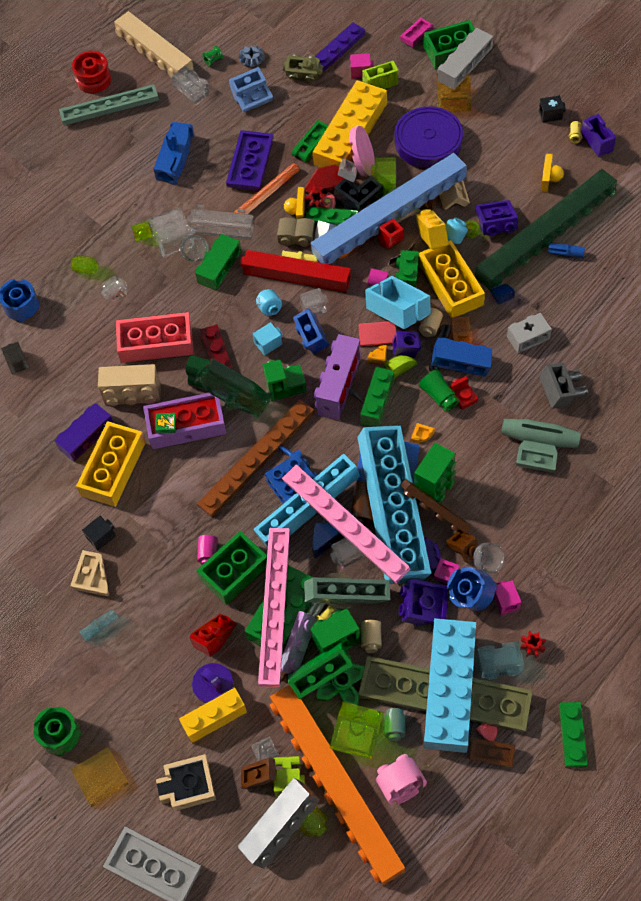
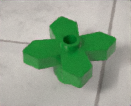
(347, 691)

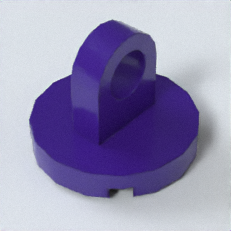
(211, 682)

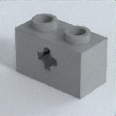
(529, 332)

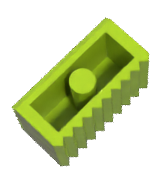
(382, 75)

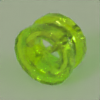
(473, 225)

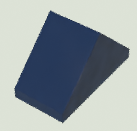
(324, 537)

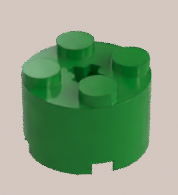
(60, 741)

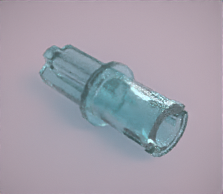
(98, 625)

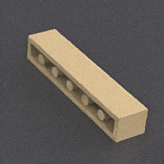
(151, 44)

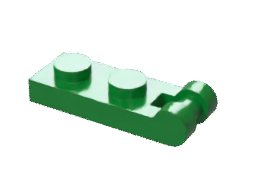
(309, 141)

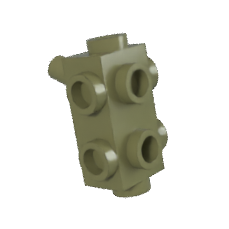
(308, 67)

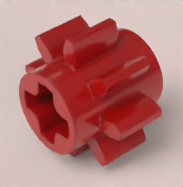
(321, 195)
(536, 640)

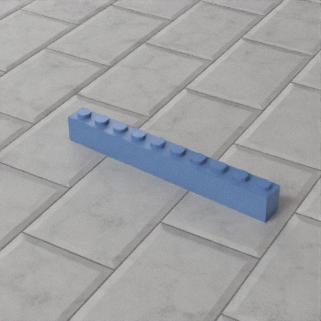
(393, 205)

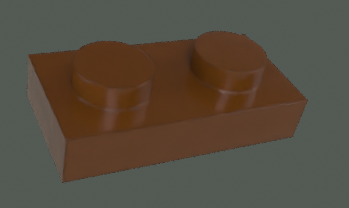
(492, 752)
(258, 773)

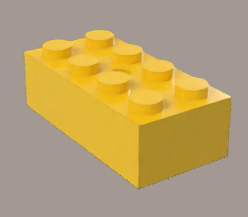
(451, 279)
(111, 464)

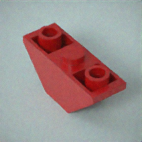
(325, 177)
(213, 634)

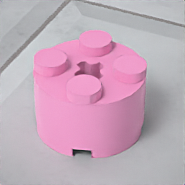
(400, 779)

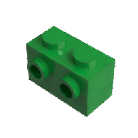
(408, 267)

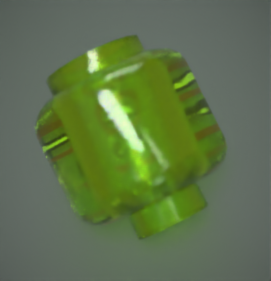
(314, 823)

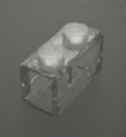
(190, 85)

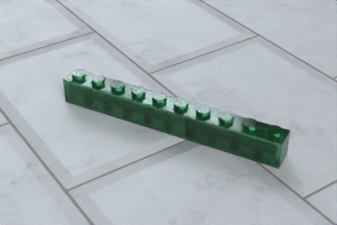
(545, 229)

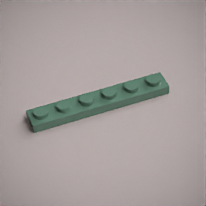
(108, 104)

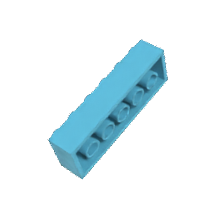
(450, 685)

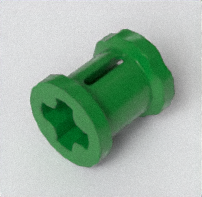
(216, 51)

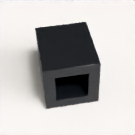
(551, 108)
(99, 532)

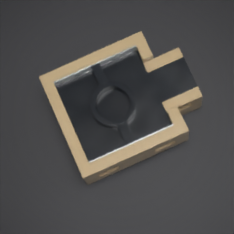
(186, 783)

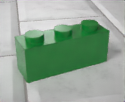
(218, 262)
(377, 397)
(320, 670)

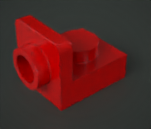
(464, 392)

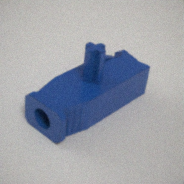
(174, 147)

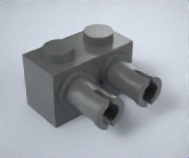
(559, 386)

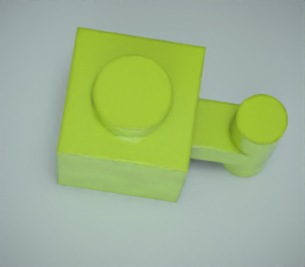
(285, 775)

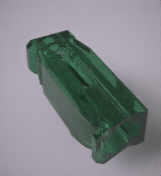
(233, 388)

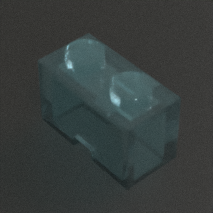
(500, 661)

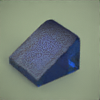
(502, 293)

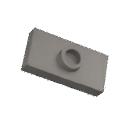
(347, 170)

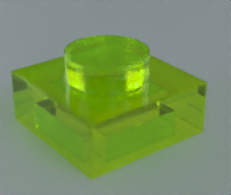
(141, 231)

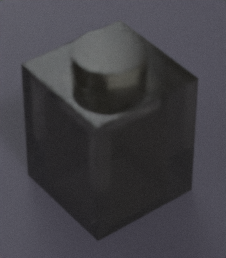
(15, 357)

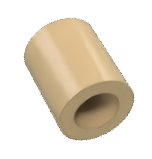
(430, 324)
(371, 635)

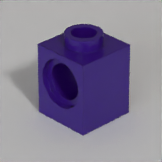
(400, 343)

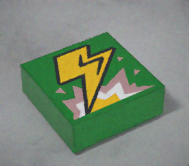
(166, 423)

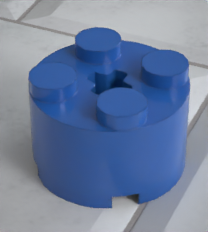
(19, 299)
(471, 588)

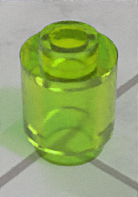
(84, 264)

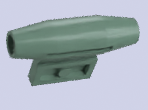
(539, 442)

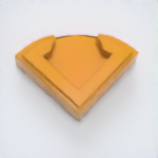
(378, 355)
(422, 433)

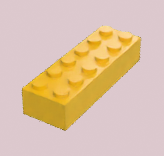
(360, 107)

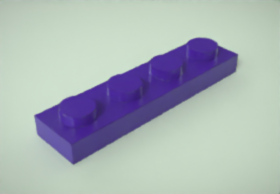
(340, 45)

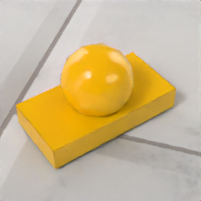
(552, 173)
(296, 206)

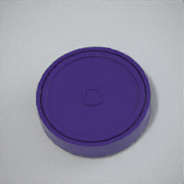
(428, 136)

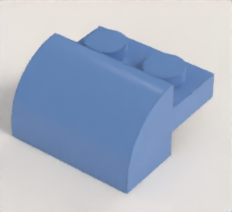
(250, 89)

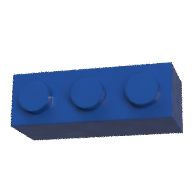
(462, 356)

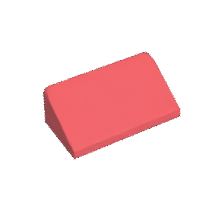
(376, 333)

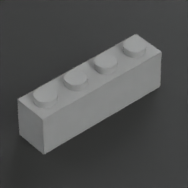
(465, 58)

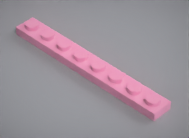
(346, 524)
(274, 608)

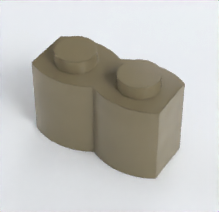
(296, 231)

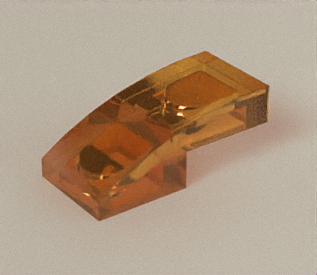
(461, 329)

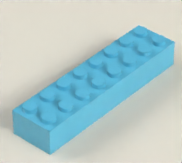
(393, 512)

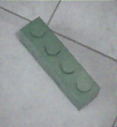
(347, 590)

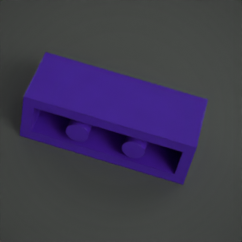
(83, 432)

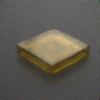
(99, 777)

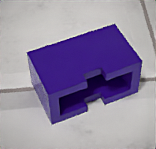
(598, 136)

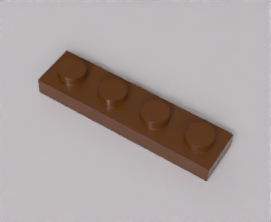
(441, 511)

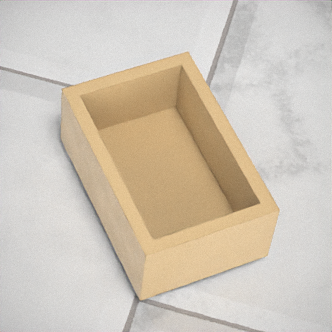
(129, 384)

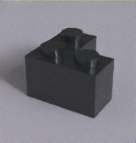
(358, 197)

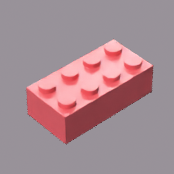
(154, 337)

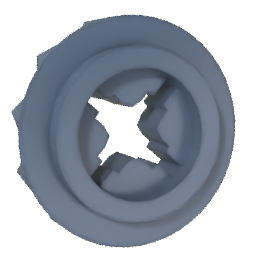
(257, 58)

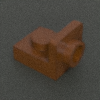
(463, 544)

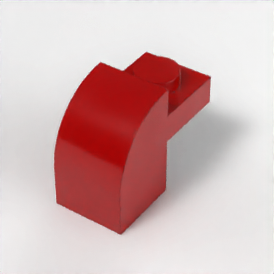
(390, 234)

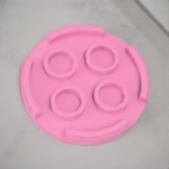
(362, 150)

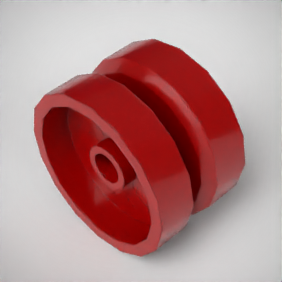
(91, 72)

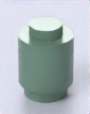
(394, 724)

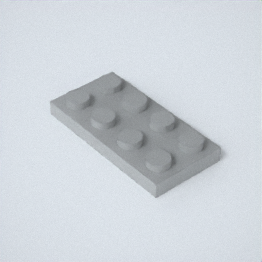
(152, 866)

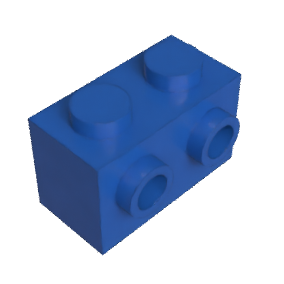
(311, 331)

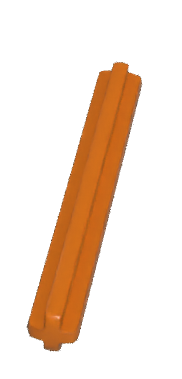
(269, 188)

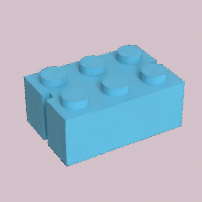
(398, 302)

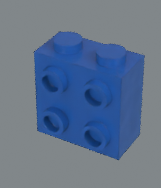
(275, 476)

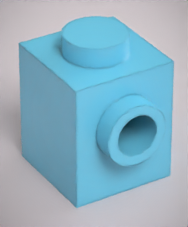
(268, 338)

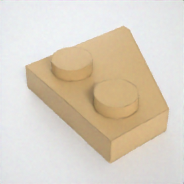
(90, 574)

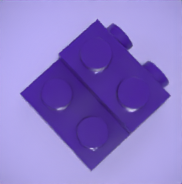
(497, 217)
(422, 602)

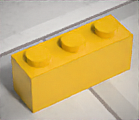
(432, 229)
(213, 715)

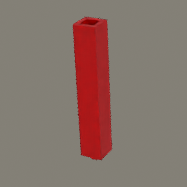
(296, 271)

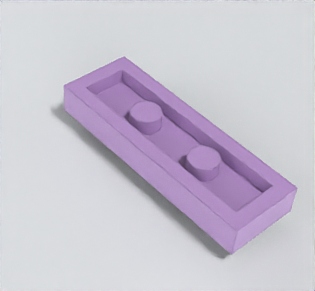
(297, 642)

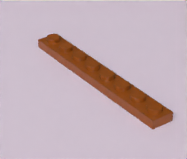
(255, 458)

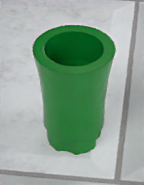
(439, 390)

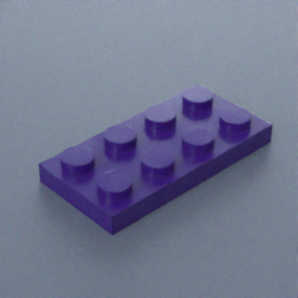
(250, 160)

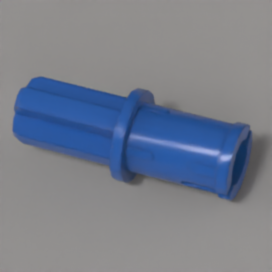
(566, 250)

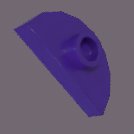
(433, 554)

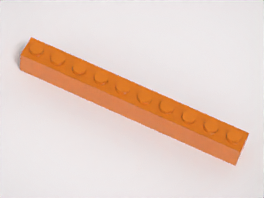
(338, 786)

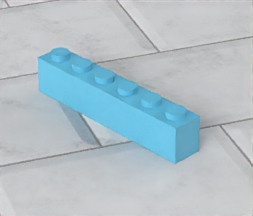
(297, 511)

